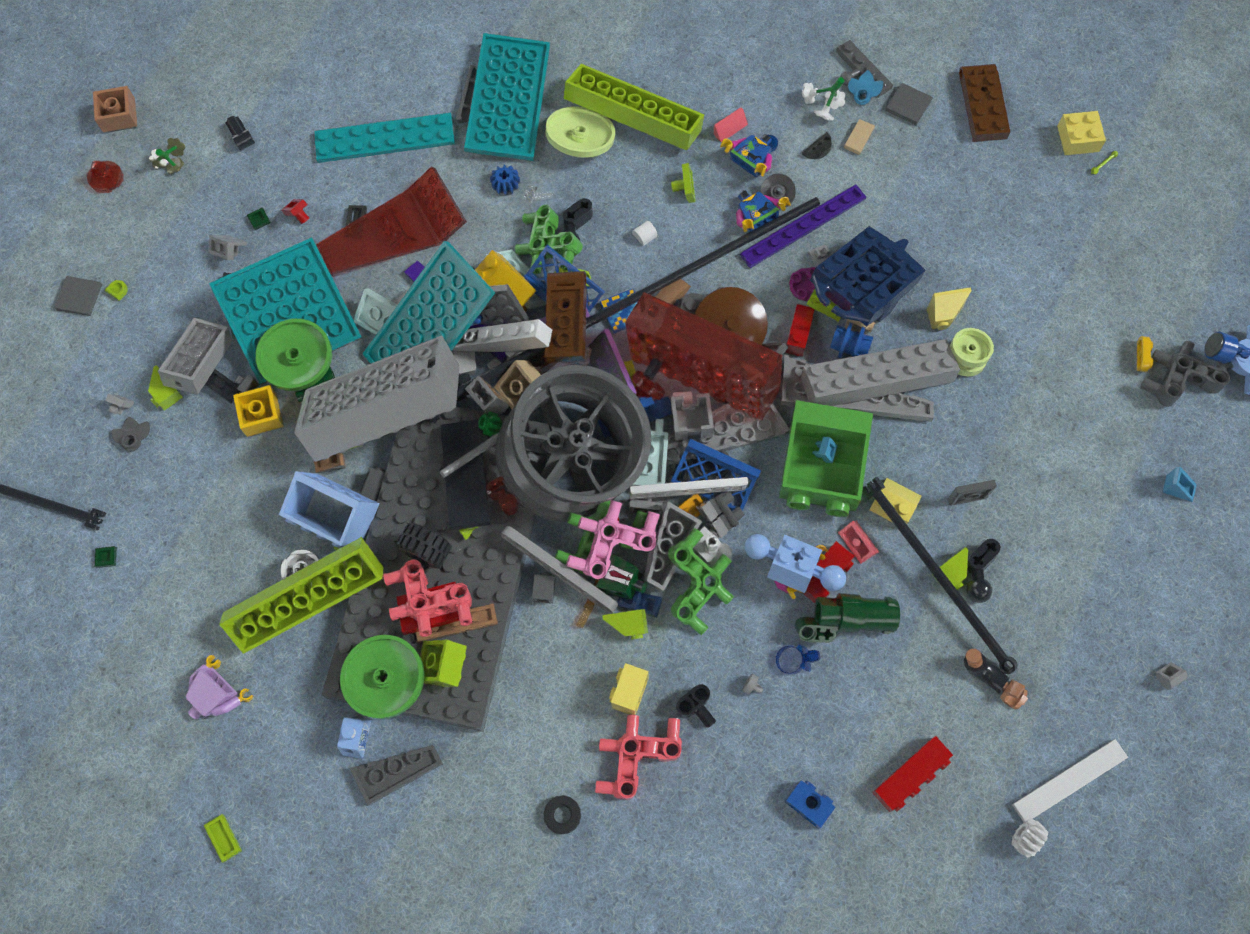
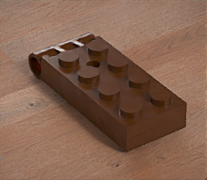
(984, 102)
(569, 323)

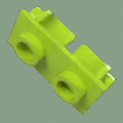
(817, 305)

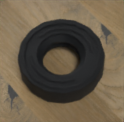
(571, 824)

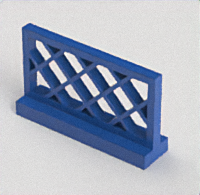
(541, 286)
(719, 459)

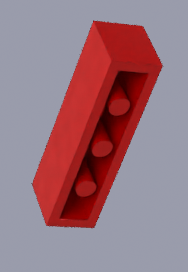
(912, 774)

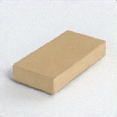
(859, 137)

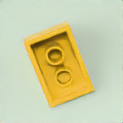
(498, 271)

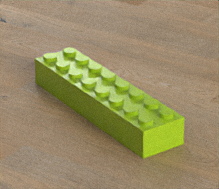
(633, 106)
(302, 595)

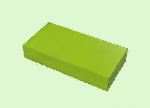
(222, 838)

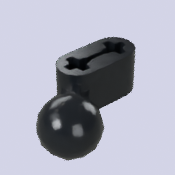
(577, 215)
(979, 589)

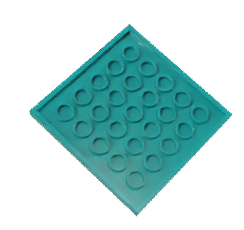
(284, 288)

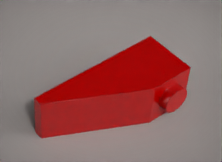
(799, 330)

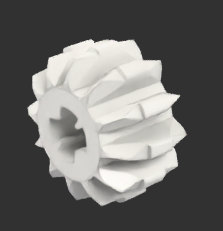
(1029, 838)

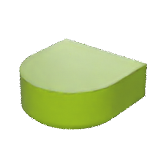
(117, 289)

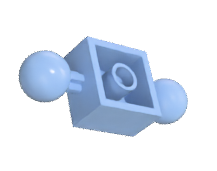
(795, 563)

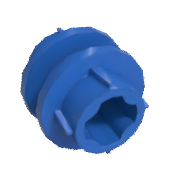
(851, 341)

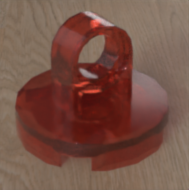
(104, 176)
(647, 387)

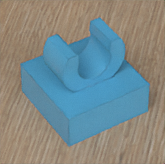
(827, 449)

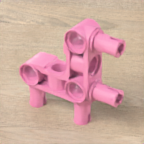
(603, 544)

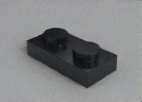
(222, 386)

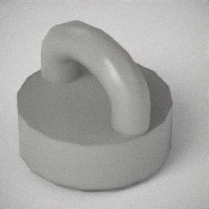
(751, 684)

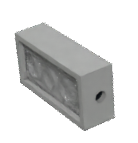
(195, 356)

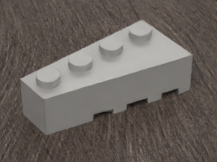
(671, 528)

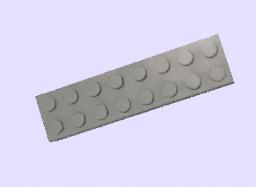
(880, 373)

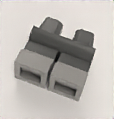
(719, 515)

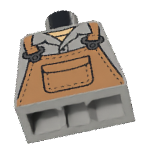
(492, 401)

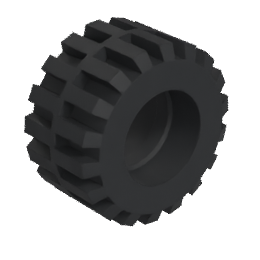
(424, 545)

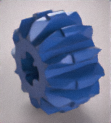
(504, 179)

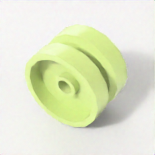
(971, 350)

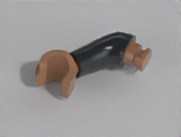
(981, 667)

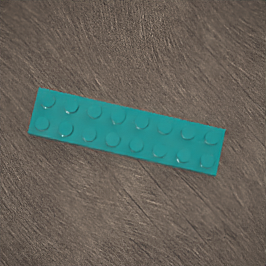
(384, 137)

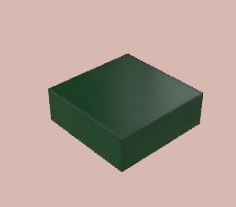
(258, 218)
(105, 557)

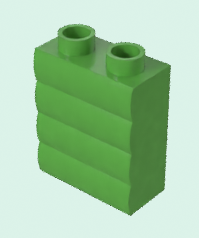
(809, 478)

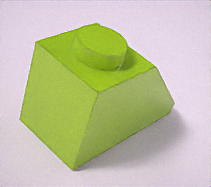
(162, 395)
(956, 568)
(628, 623)

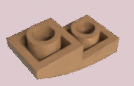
(673, 291)

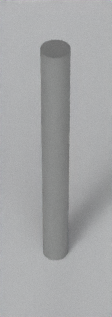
(469, 456)

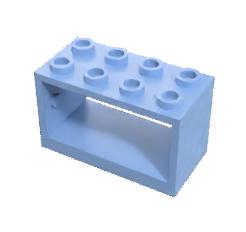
(299, 498)

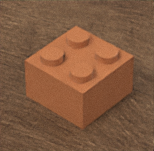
(114, 109)

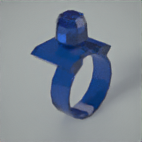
(808, 657)

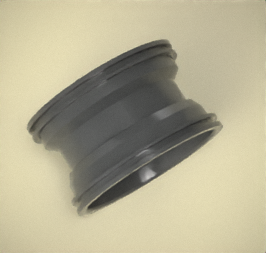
(604, 399)

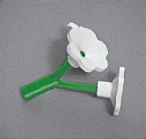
(833, 98)

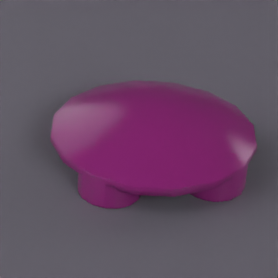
(800, 284)

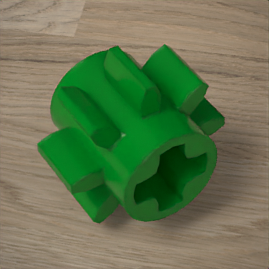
(490, 423)

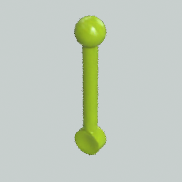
(1094, 170)

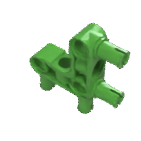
(544, 226)
(587, 537)
(698, 592)

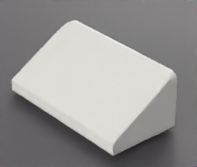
(466, 361)

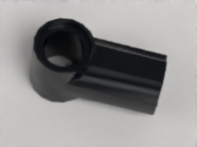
(239, 134)

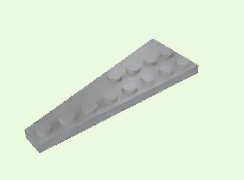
(890, 405)
(731, 431)

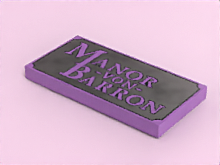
(607, 357)

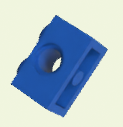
(797, 801)

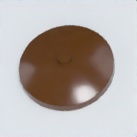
(735, 311)

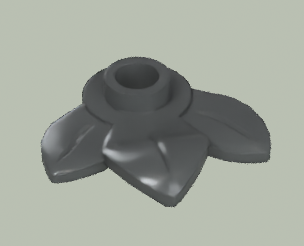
(131, 431)

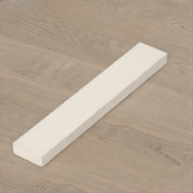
(688, 488)
(1070, 780)

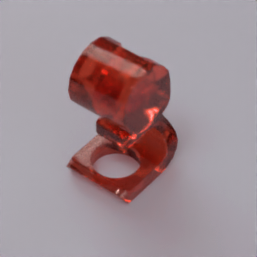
(507, 502)

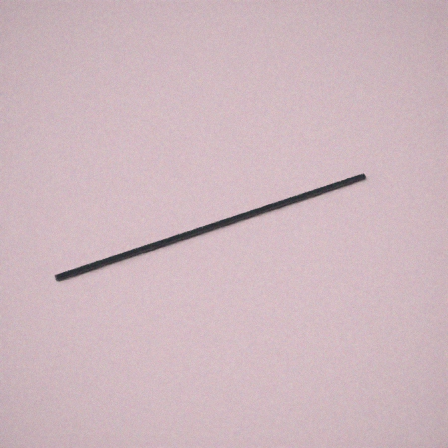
(658, 285)

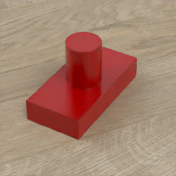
(295, 208)

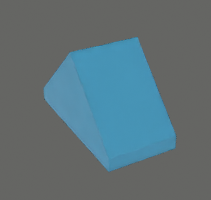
(1179, 484)

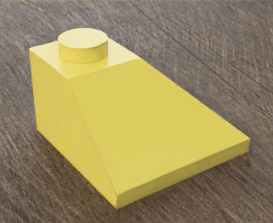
(946, 306)

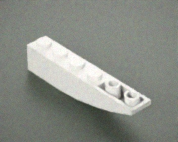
(506, 337)

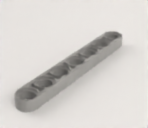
(559, 569)

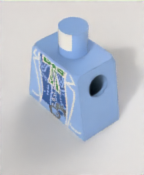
(353, 737)

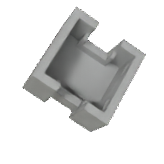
(692, 418)

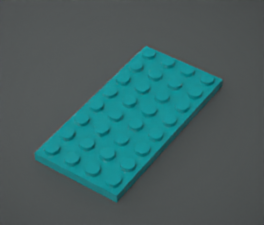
(507, 97)
(438, 304)

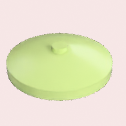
(580, 132)

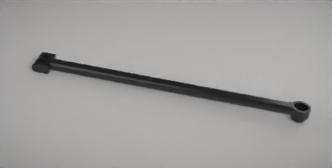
(874, 489)
(61, 508)

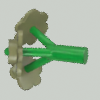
(160, 157)

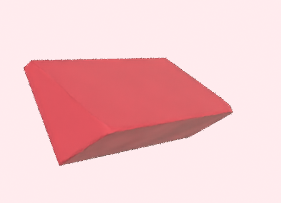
(730, 125)
(858, 541)

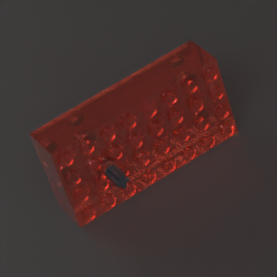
(703, 356)

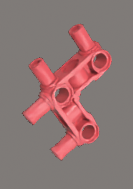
(434, 602)
(628, 761)

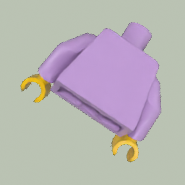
(211, 693)

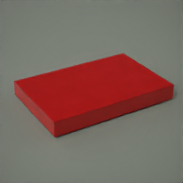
(410, 625)

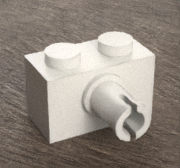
(710, 548)

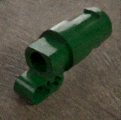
(848, 614)

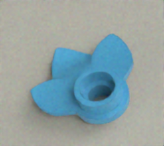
(866, 86)

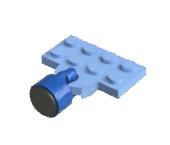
(1226, 348)

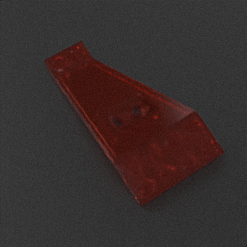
(418, 216)

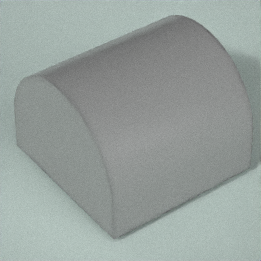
(1171, 676)

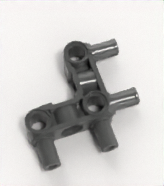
(1182, 369)

